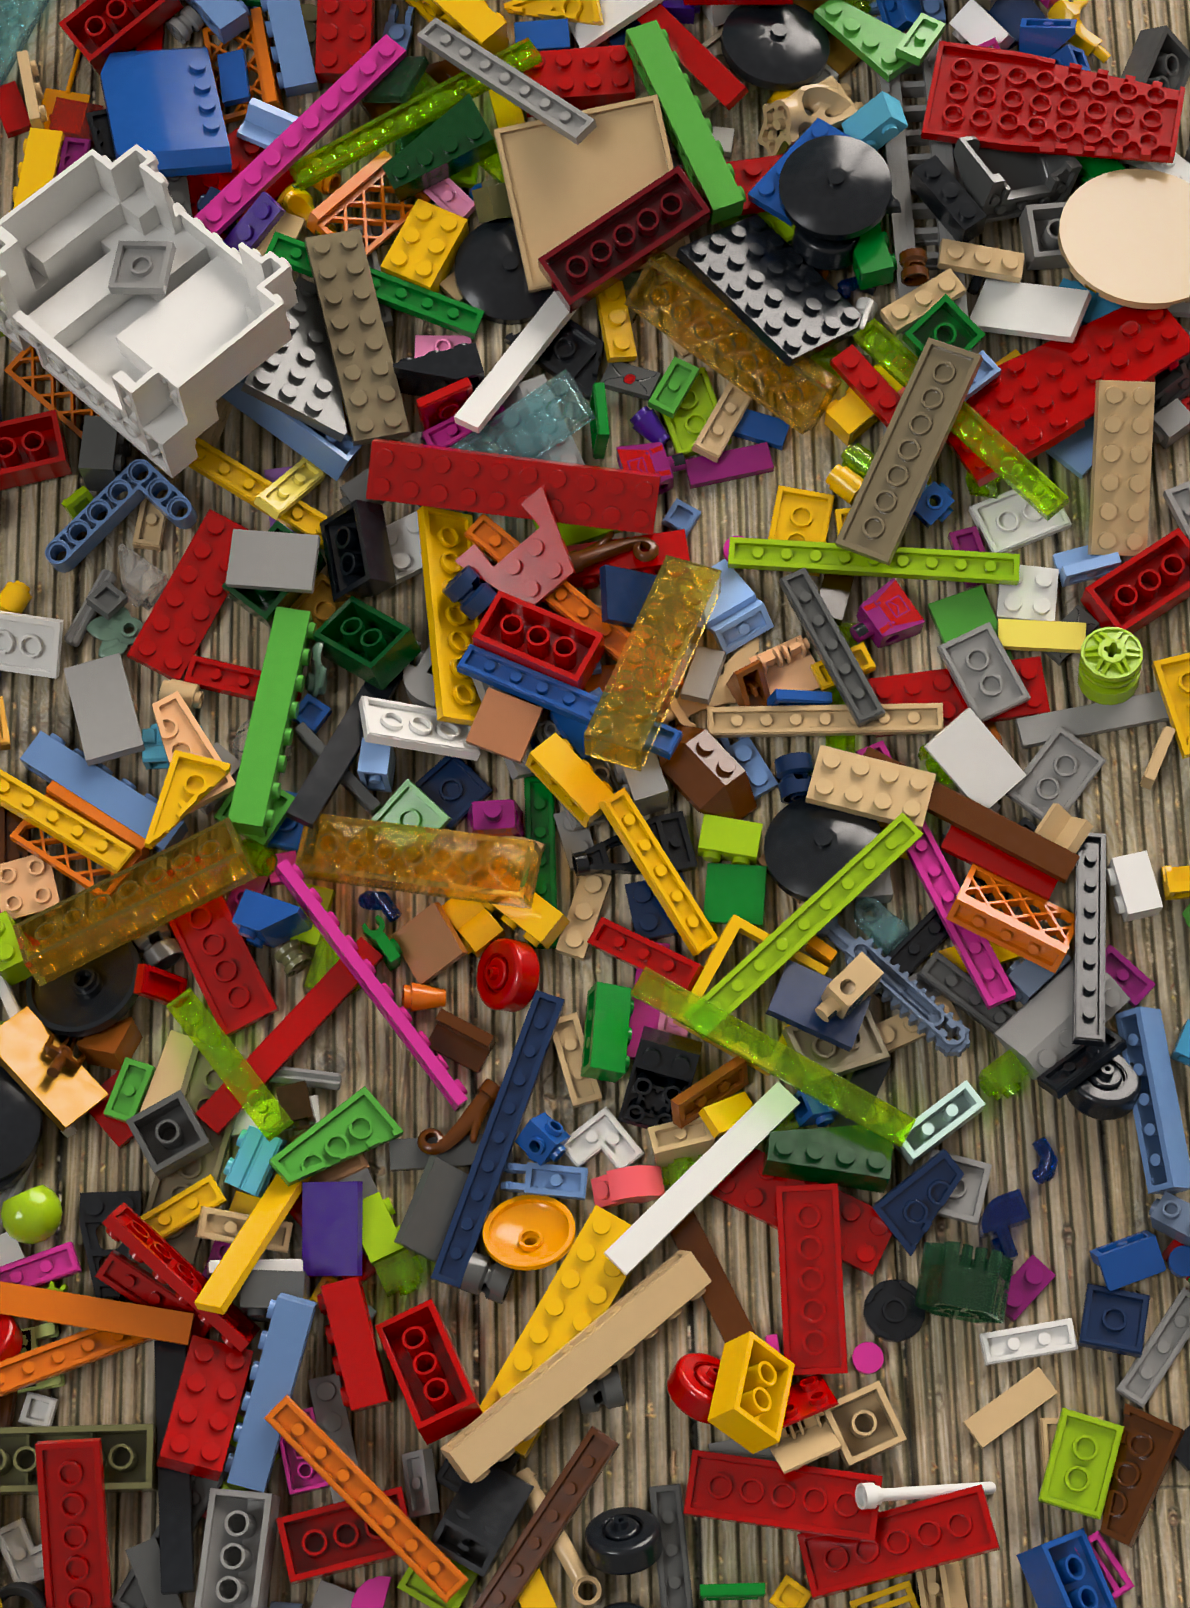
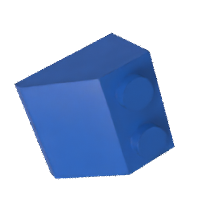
(268, 920)

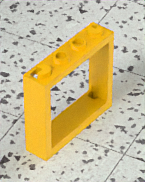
(720, 949)

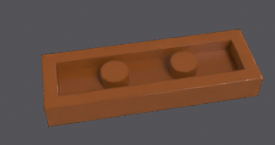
(709, 1090)

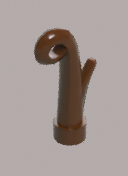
(605, 550)
(470, 1120)

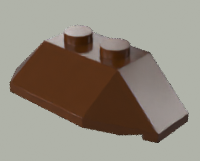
(708, 775)

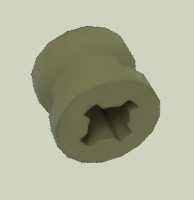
(292, 958)

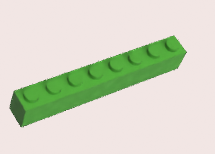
(684, 121)
(271, 721)

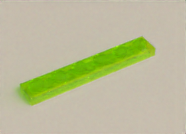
(229, 1064)

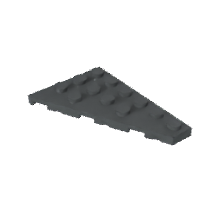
(302, 373)

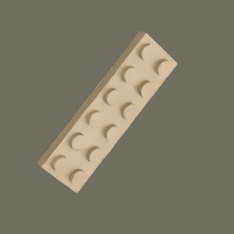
(1121, 467)

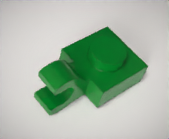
(388, 948)

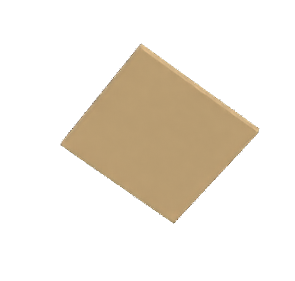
(567, 186)

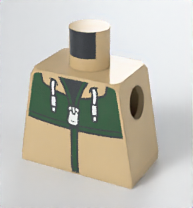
(849, 988)

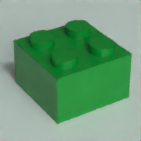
(946, 324)

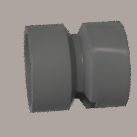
(159, 948)
(487, 1277)
(603, 1392)

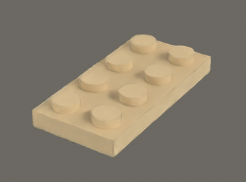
(869, 786)

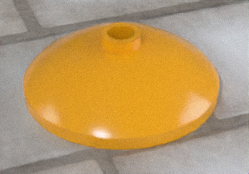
(529, 1232)

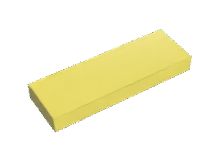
(290, 488)
(1041, 635)

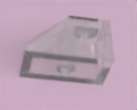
(140, 579)

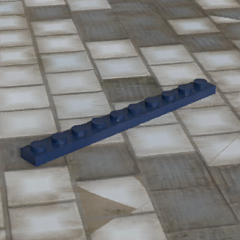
(498, 1139)

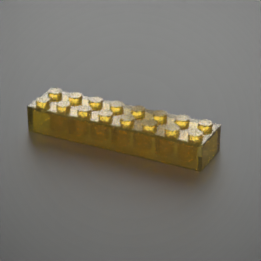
(703, 325)
(652, 663)
(420, 860)
(134, 901)

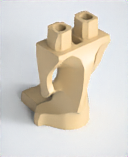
(789, 116)

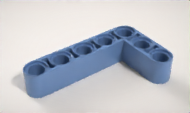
(117, 511)

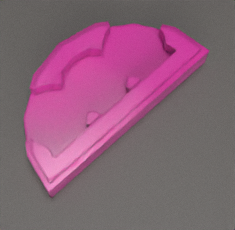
(372, 1593)

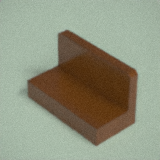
(461, 1041)

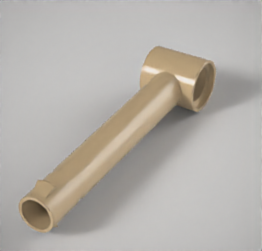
(564, 1548)

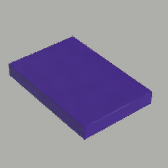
(332, 1228)

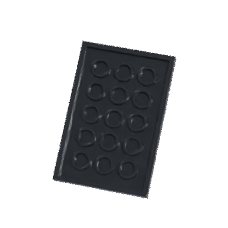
(771, 289)

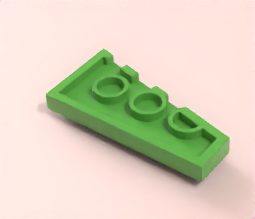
(865, 36)
(341, 1135)

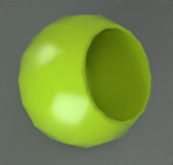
(32, 1215)

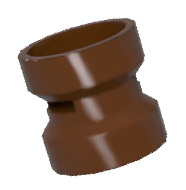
(914, 269)

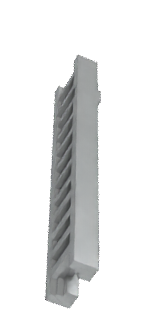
(901, 225)

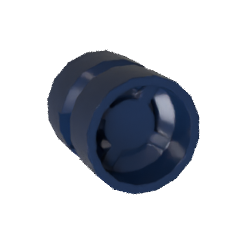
(470, 592)
(795, 773)

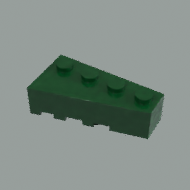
(441, 151)
(830, 1156)

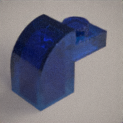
(1000, 1216)

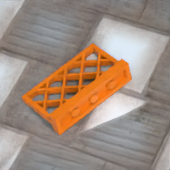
(262, 58)
(348, 196)
(22, 358)
(91, 814)
(1007, 928)

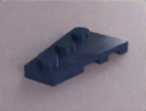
(918, 1198)

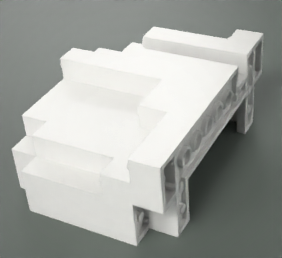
(136, 358)

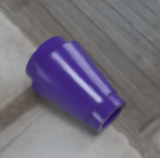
(649, 426)

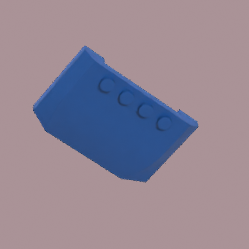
(168, 107)

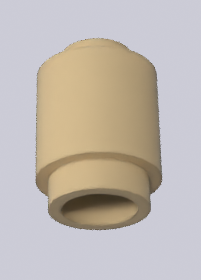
(189, 692)

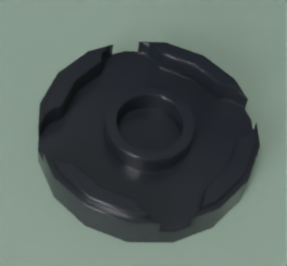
(892, 1312)

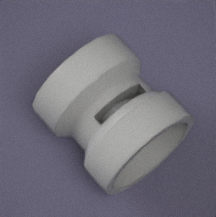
(185, 24)

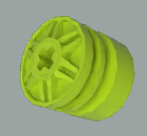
(1110, 665)

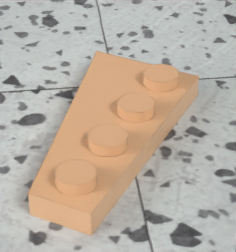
(183, 733)

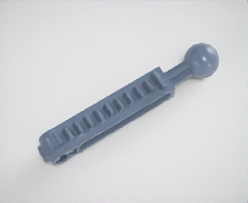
(904, 993)

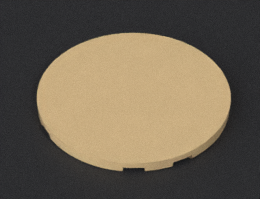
(1130, 237)

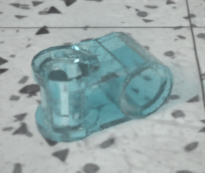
(883, 926)

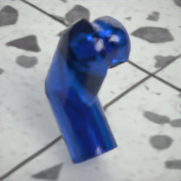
(380, 902)
(1048, 1161)

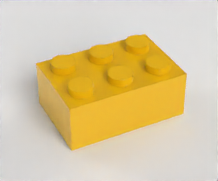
(426, 246)
(751, 1392)

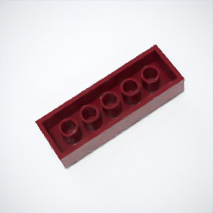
(624, 239)

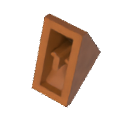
(749, 685)
(111, 1045)

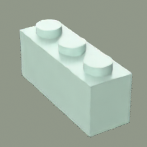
(941, 1122)

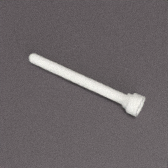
(870, 1495)

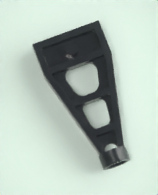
(671, 834)
(93, 1211)

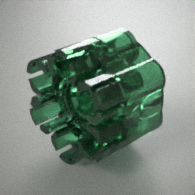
(963, 1286)

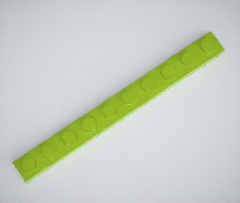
(906, 563)
(814, 915)

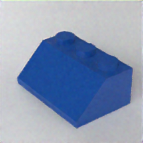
(1063, 1577)

